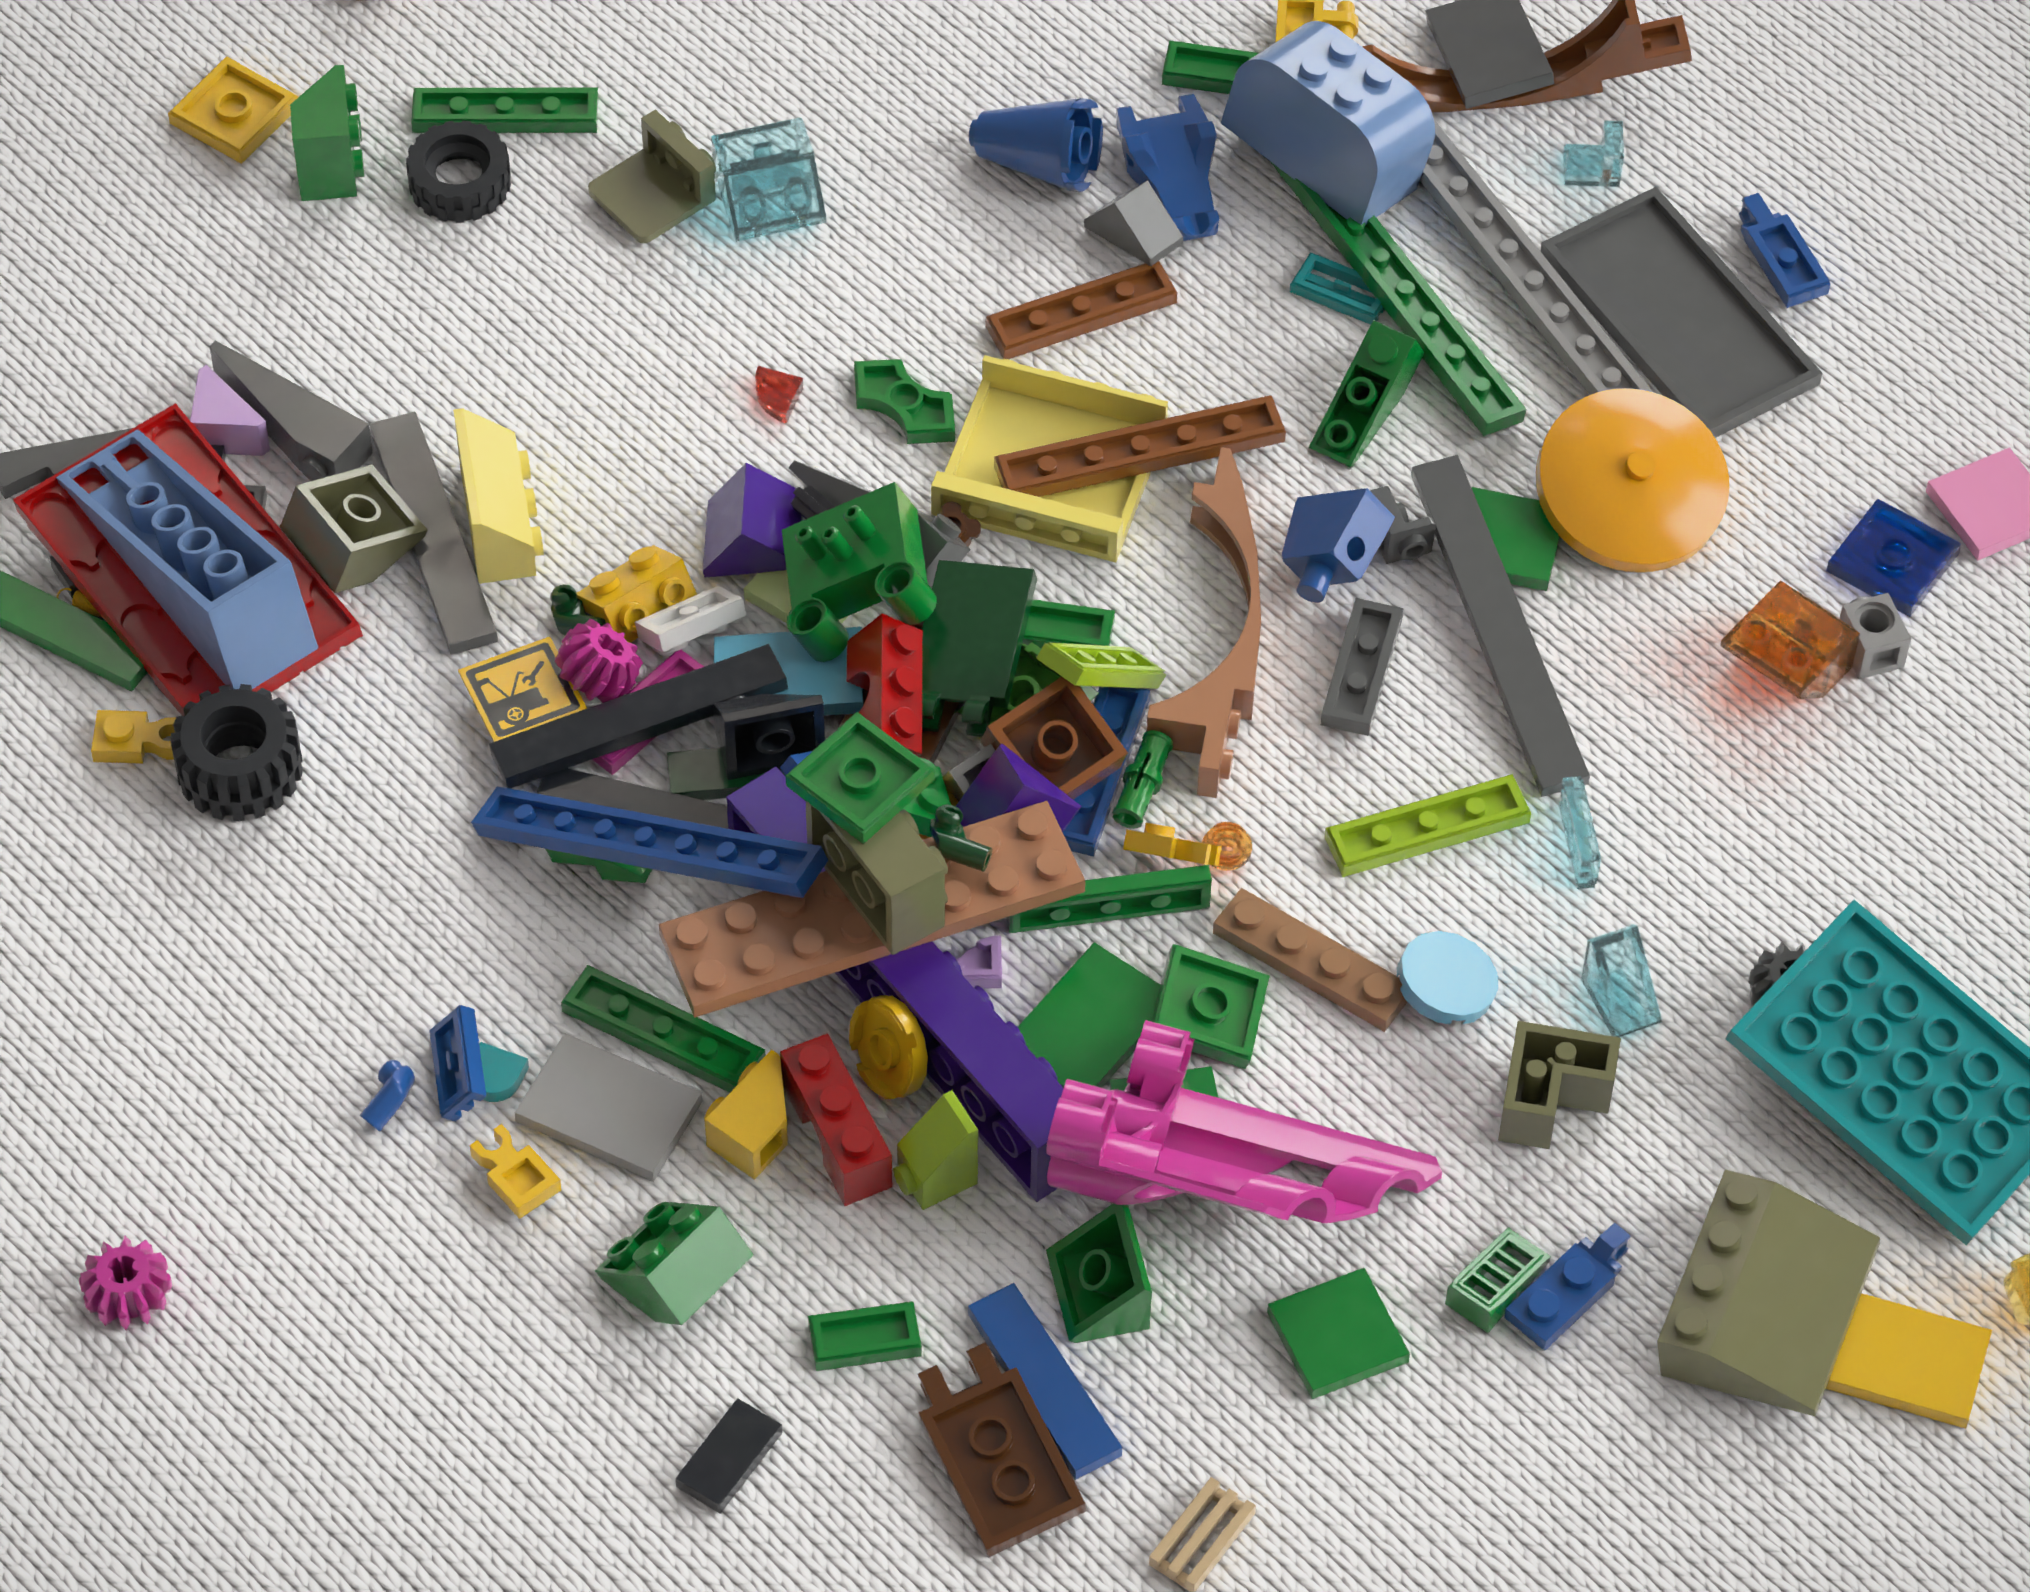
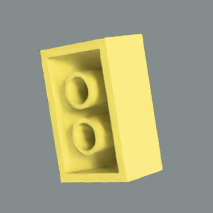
(497, 499)

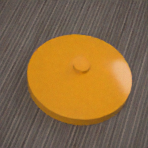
(1632, 480)

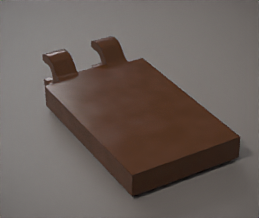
(998, 1454)

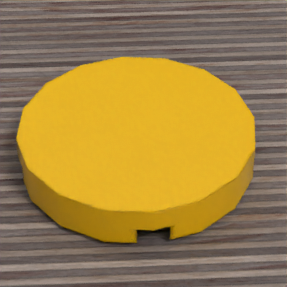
(889, 1047)

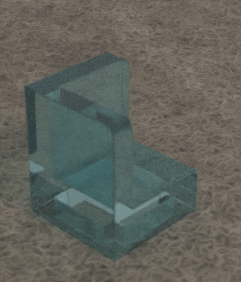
(1596, 163)

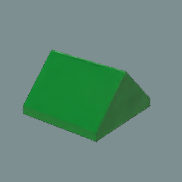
(1101, 1277)

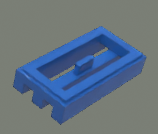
(457, 1062)

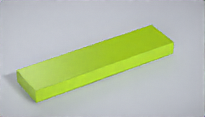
(1101, 665)
(1427, 825)

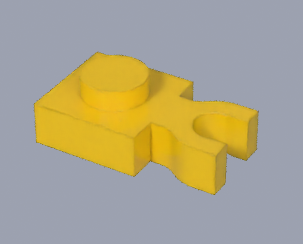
(129, 735)
(1160, 841)
(515, 1176)

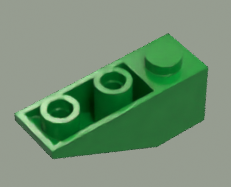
(1367, 393)

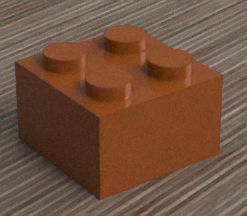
(1060, 738)

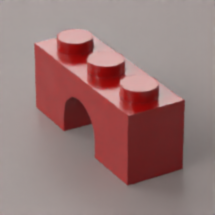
(888, 664)
(846, 1131)

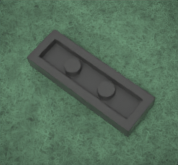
(1362, 666)

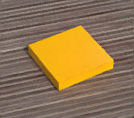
(233, 110)

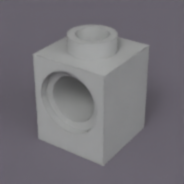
(1882, 636)

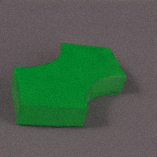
(919, 411)

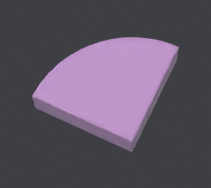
(983, 963)

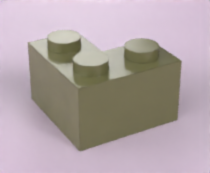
(1553, 1070)

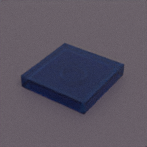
(1894, 556)

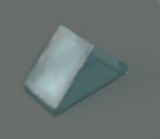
(1620, 981)

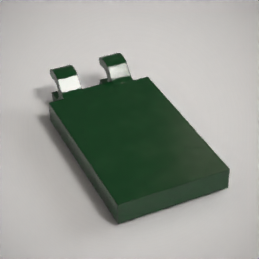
(973, 640)

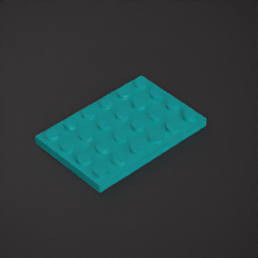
(1899, 1068)

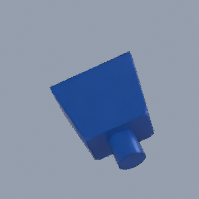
(1333, 539)

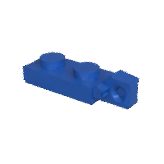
(1782, 253)
(1569, 1287)

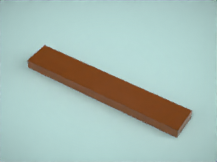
(1141, 448)

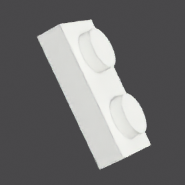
(699, 615)

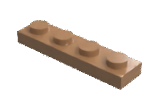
(1311, 959)

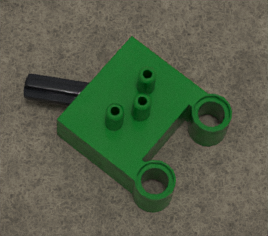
(850, 561)

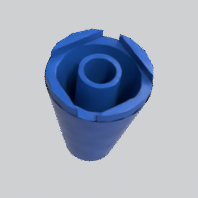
(1042, 140)

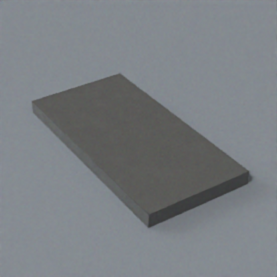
(1680, 312)

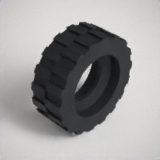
(454, 142)

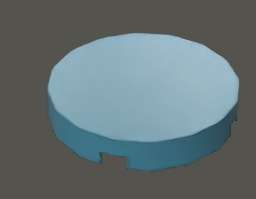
(1447, 977)

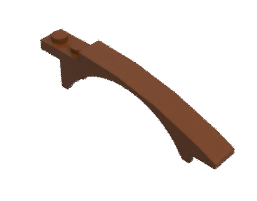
(1603, 50)

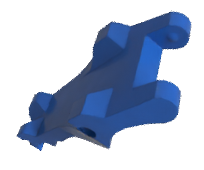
(1176, 160)

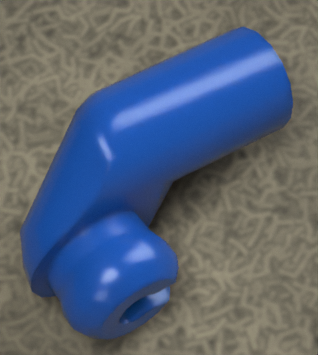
(397, 1083)

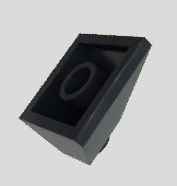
(766, 729)

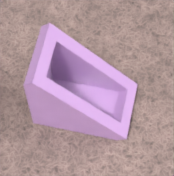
(226, 417)

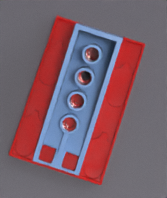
(186, 563)

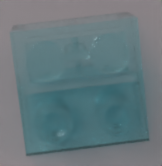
(768, 179)

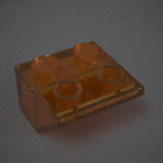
(1794, 643)

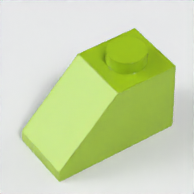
(938, 1154)

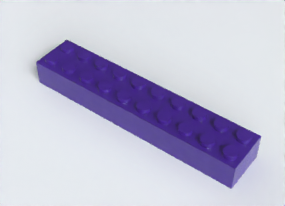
(966, 1041)

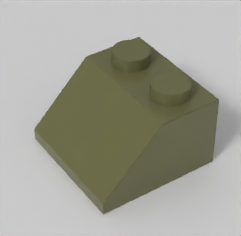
(351, 526)

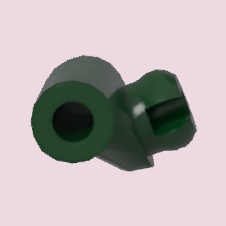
(568, 609)
(952, 841)

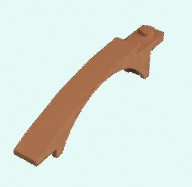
(1212, 709)

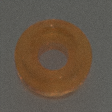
(1233, 836)

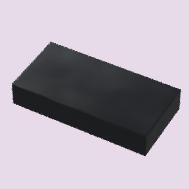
(728, 1455)

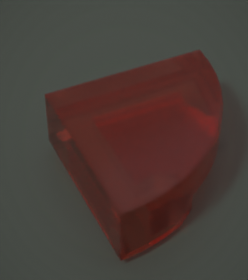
(777, 392)

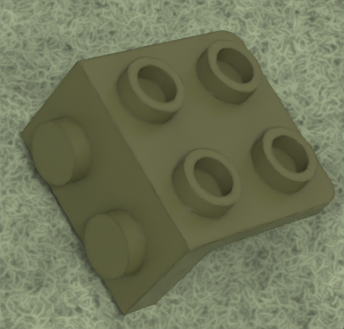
(658, 183)

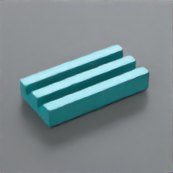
(1335, 294)

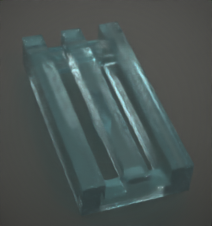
(1579, 832)

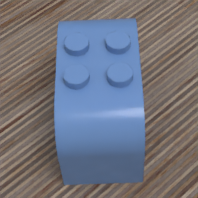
(1333, 120)

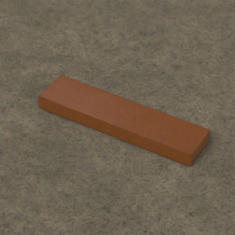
(1080, 309)

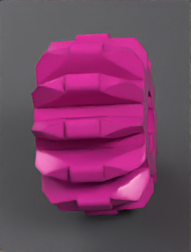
(598, 661)
(125, 1282)

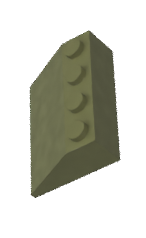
(1766, 1296)

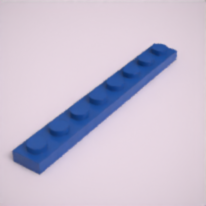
(651, 841)

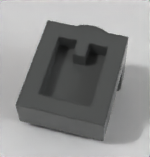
(1404, 538)

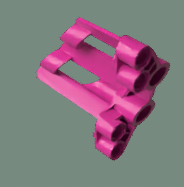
(1178, 1141)

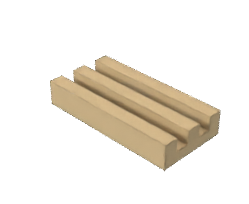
(1225, 1501)

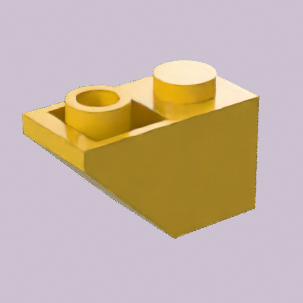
(752, 1119)

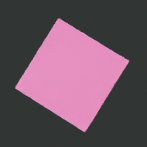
(1986, 502)

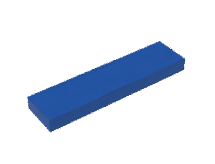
(1123, 713)
(1063, 1403)

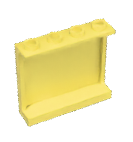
(1033, 408)

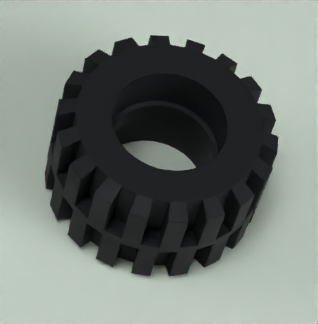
(229, 721)

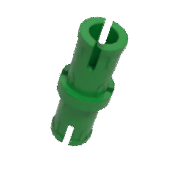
(1142, 779)

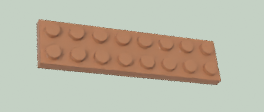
(786, 940)

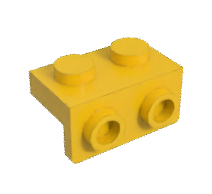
(637, 589)

